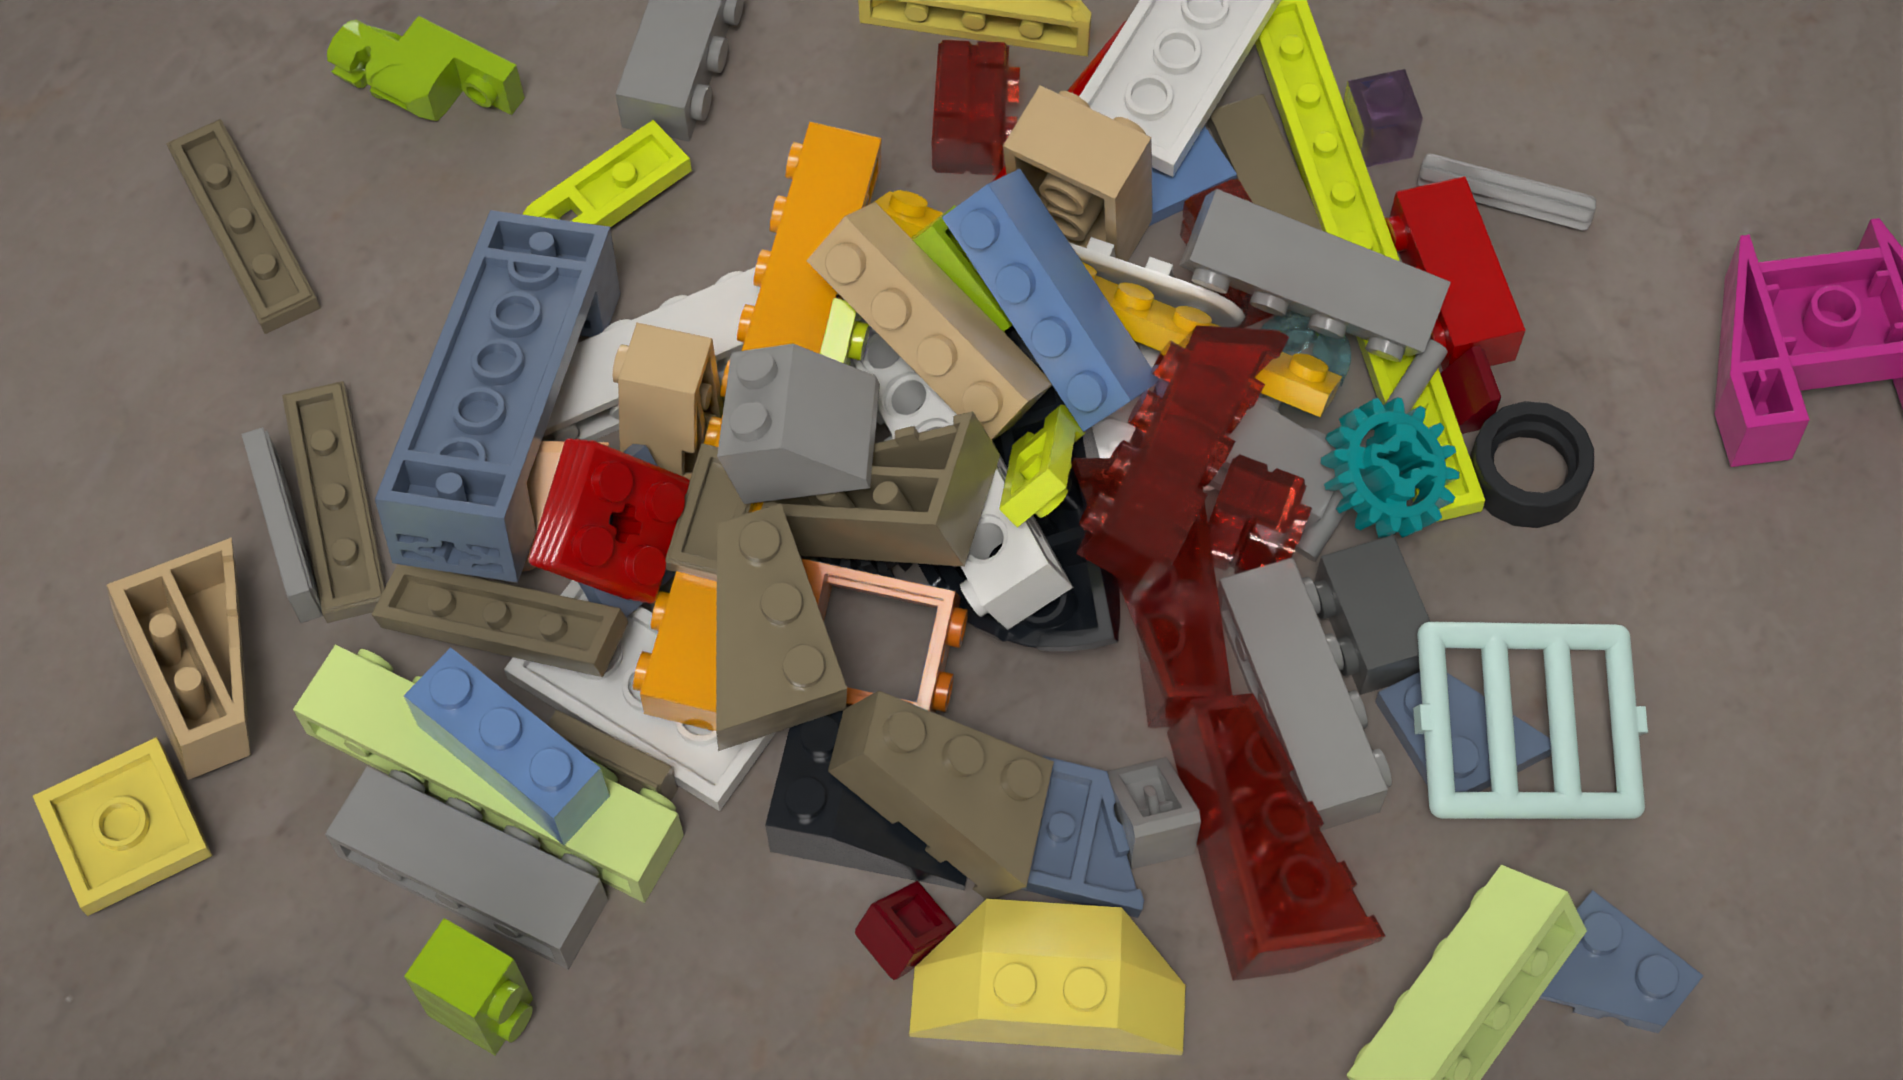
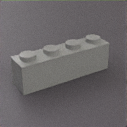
(674, 63)
(1313, 275)
(1301, 690)
(469, 865)

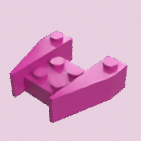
(1803, 329)

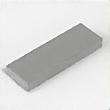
(283, 525)

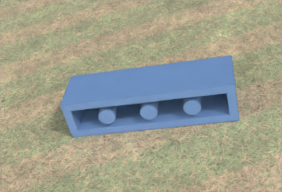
(1050, 298)

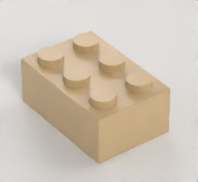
(1085, 169)

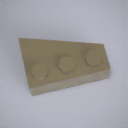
(919, 501)
(770, 634)
(948, 785)

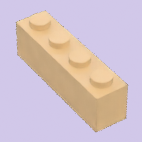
(928, 320)

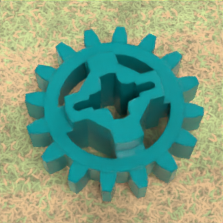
(1390, 467)

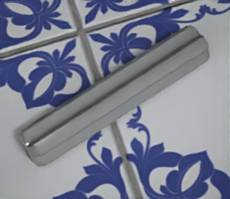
(1513, 192)

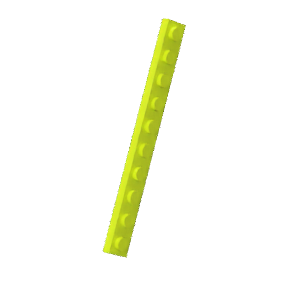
(1347, 203)

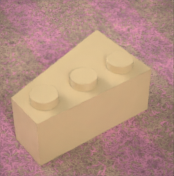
(667, 394)
(189, 652)

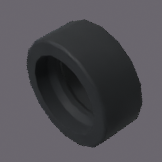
(1552, 427)

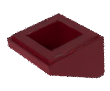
(1471, 389)
(903, 929)

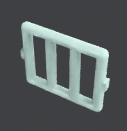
(1505, 800)

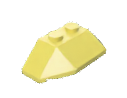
(1034, 24)
(1049, 981)

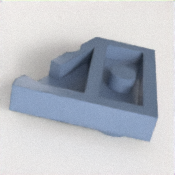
(1467, 732)
(1621, 971)

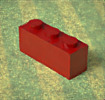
(1445, 235)

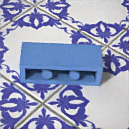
(507, 746)

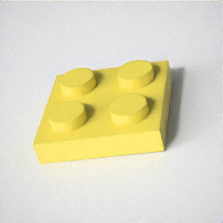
(121, 826)

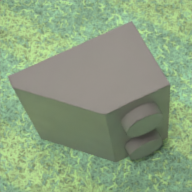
(796, 424)

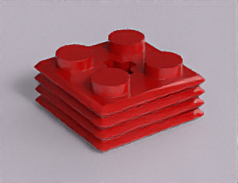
(575, 525)

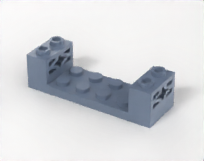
(476, 424)

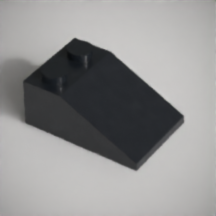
(828, 823)

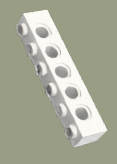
(1025, 569)

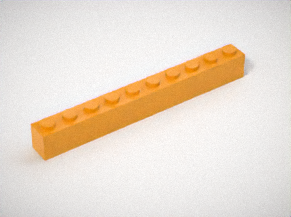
(830, 178)

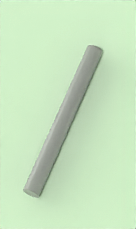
(1409, 389)

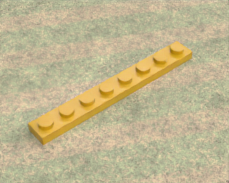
(1294, 379)

